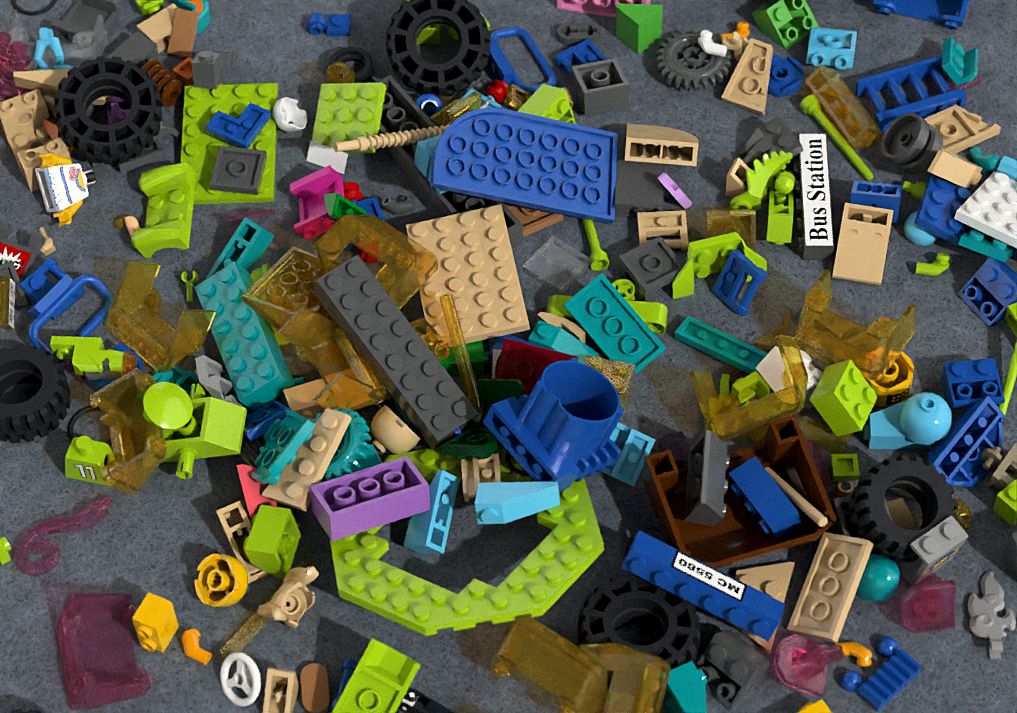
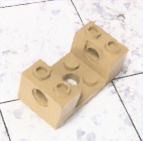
(24, 129)

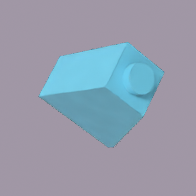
(885, 433)

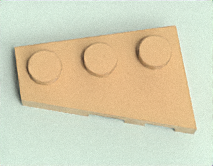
(751, 78)

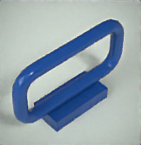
(502, 69)
(57, 297)

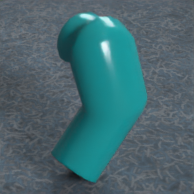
(986, 162)

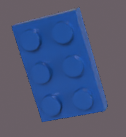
(939, 207)

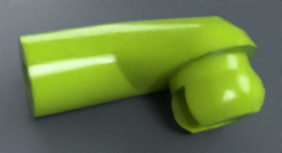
(935, 268)

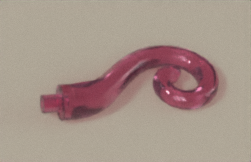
(85, 519)

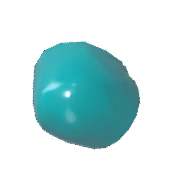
(878, 579)

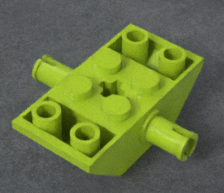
(211, 432)

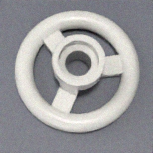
(246, 678)

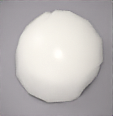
(286, 111)

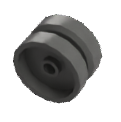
(911, 143)

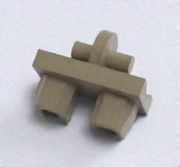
(999, 463)

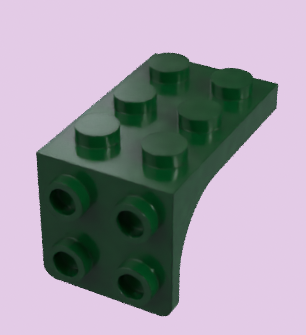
(478, 439)

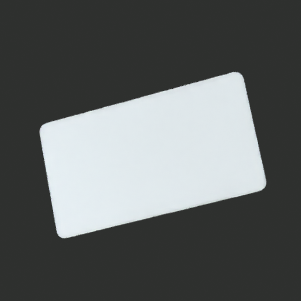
(325, 156)

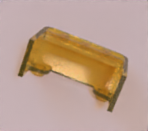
(140, 327)
(840, 339)
(345, 372)
(726, 415)
(551, 665)
(636, 680)

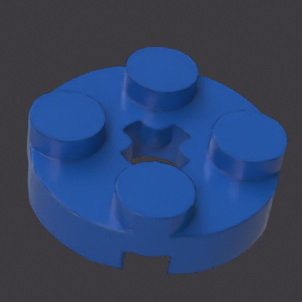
(793, 77)

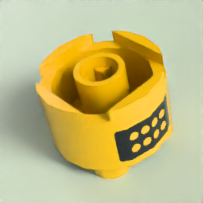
(895, 384)

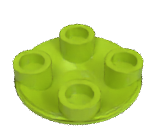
(167, 406)

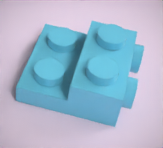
(831, 47)

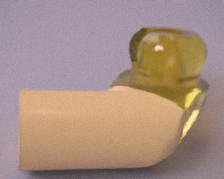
(127, 221)

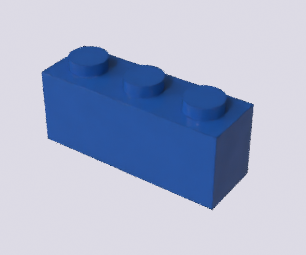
(764, 499)

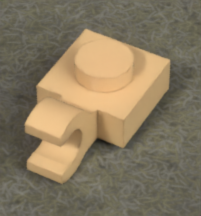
(737, 44)

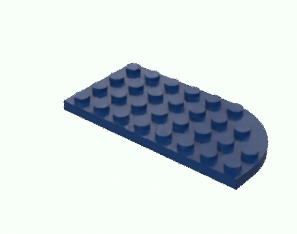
(529, 163)

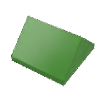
(639, 25)

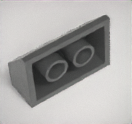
(706, 480)

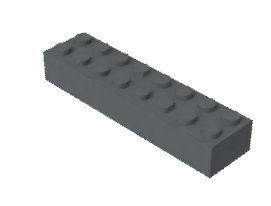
(395, 352)

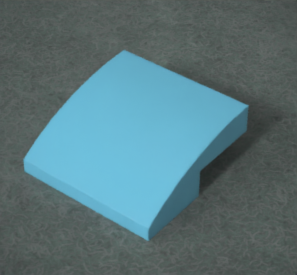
(633, 448)

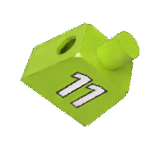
(86, 459)

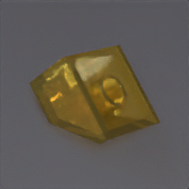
(729, 220)

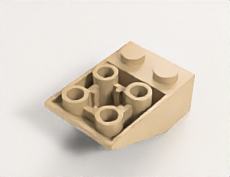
(862, 243)

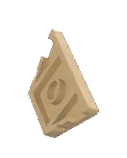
(961, 128)
(772, 581)

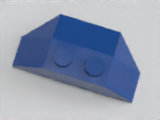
(969, 435)

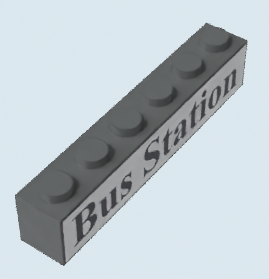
(814, 198)

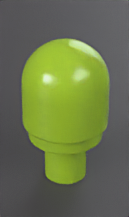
(916, 189)

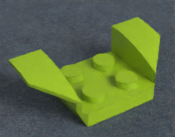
(709, 257)

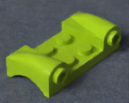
(168, 209)

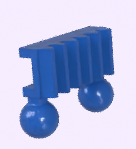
(888, 680)

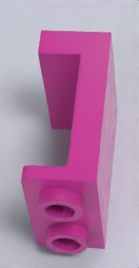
(312, 206)

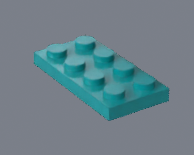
(614, 324)

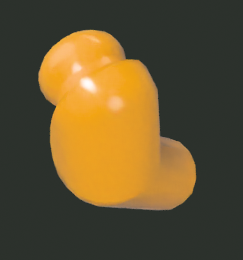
(742, 30)
(192, 649)
(855, 649)

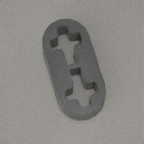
(578, 33)

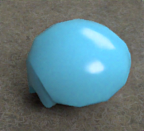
(917, 234)

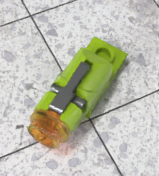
(91, 358)

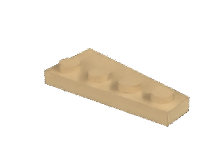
(310, 462)

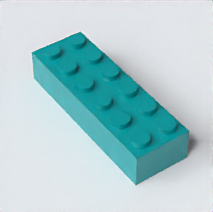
(244, 338)

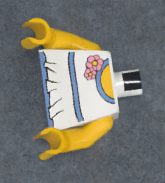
(63, 185)

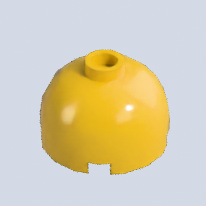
(221, 580)

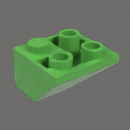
(785, 21)

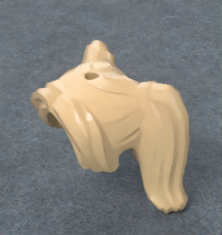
(295, 593)

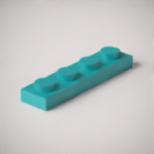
(719, 345)

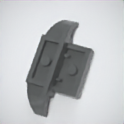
(151, 154)

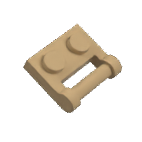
(664, 224)

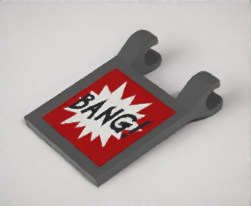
(21, 255)

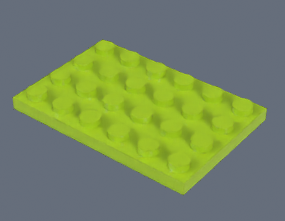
(202, 148)

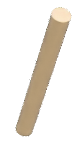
(798, 500)

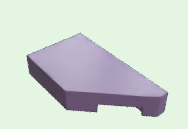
(673, 188)

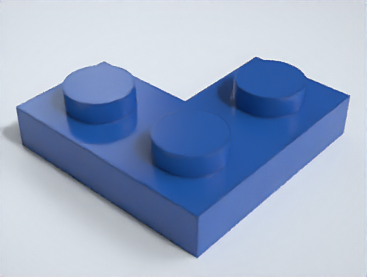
(239, 131)

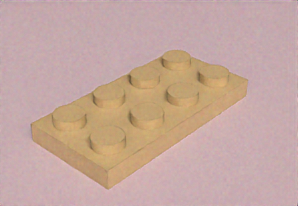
(830, 587)

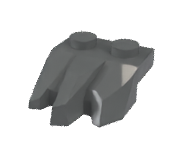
(768, 138)

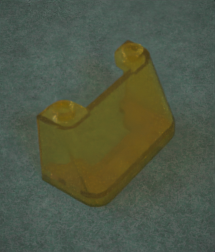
(135, 441)

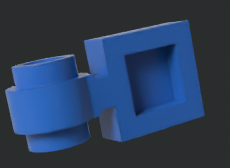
(335, 25)

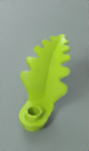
(761, 180)

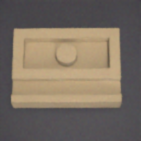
(479, 471)

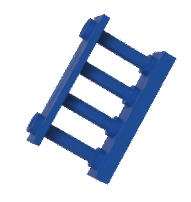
(909, 74)

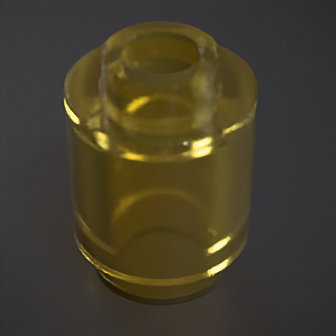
(336, 69)

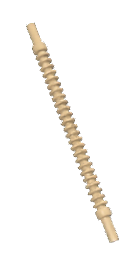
(363, 143)

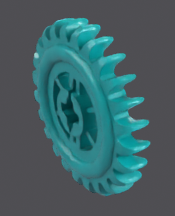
(349, 446)

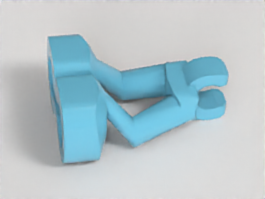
(48, 40)

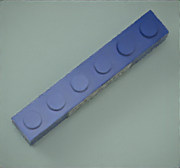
(703, 586)

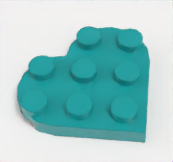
(281, 446)

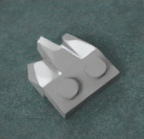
(216, 380)

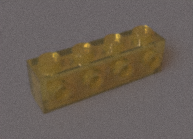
(844, 107)

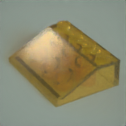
(288, 287)

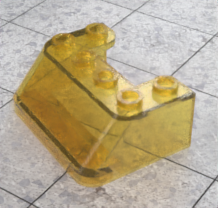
(405, 260)

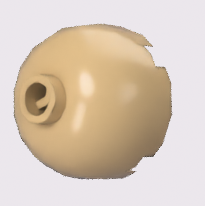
(392, 432)

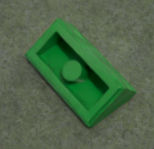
(339, 206)

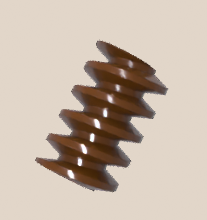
(168, 85)

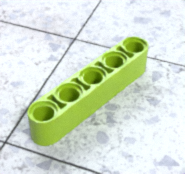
(652, 313)

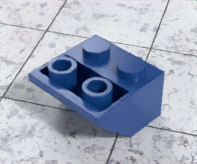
(991, 291)
(970, 381)

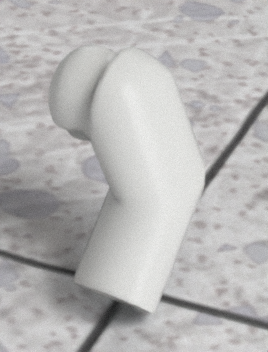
(709, 46)

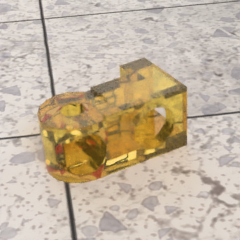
(432, 338)

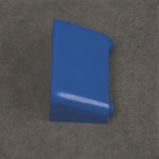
(945, 12)

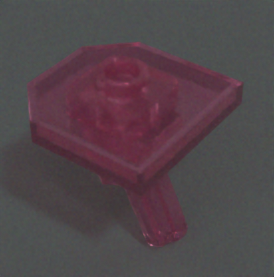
(929, 605)
(805, 663)

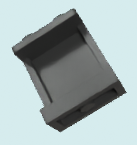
(83, 18)
(638, 188)

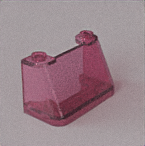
(99, 650)

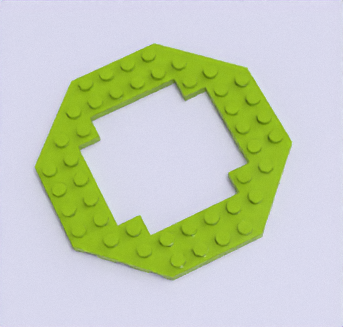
(527, 590)

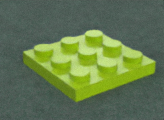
(348, 113)

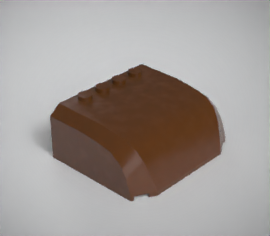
(738, 533)

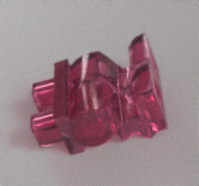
(11, 60)

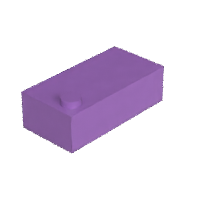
(369, 498)

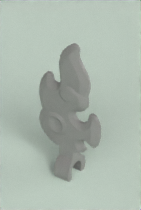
(983, 615)

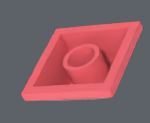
(253, 490)

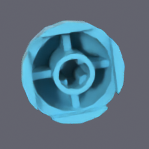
(925, 418)

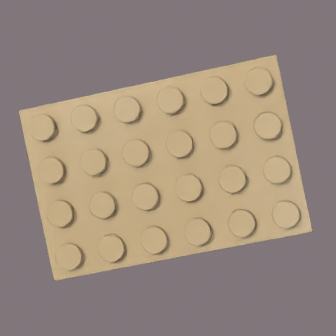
(474, 268)

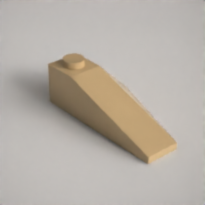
(47, 82)

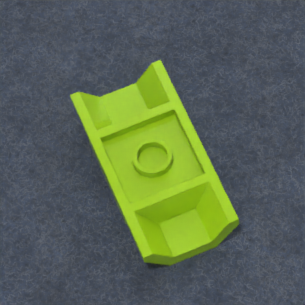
(378, 681)

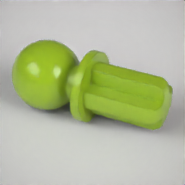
(785, 182)

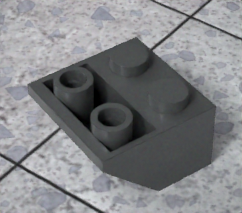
(731, 668)

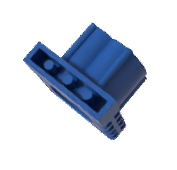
(561, 425)

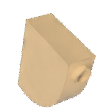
(660, 145)

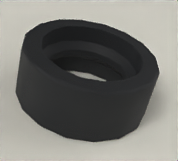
(358, 55)

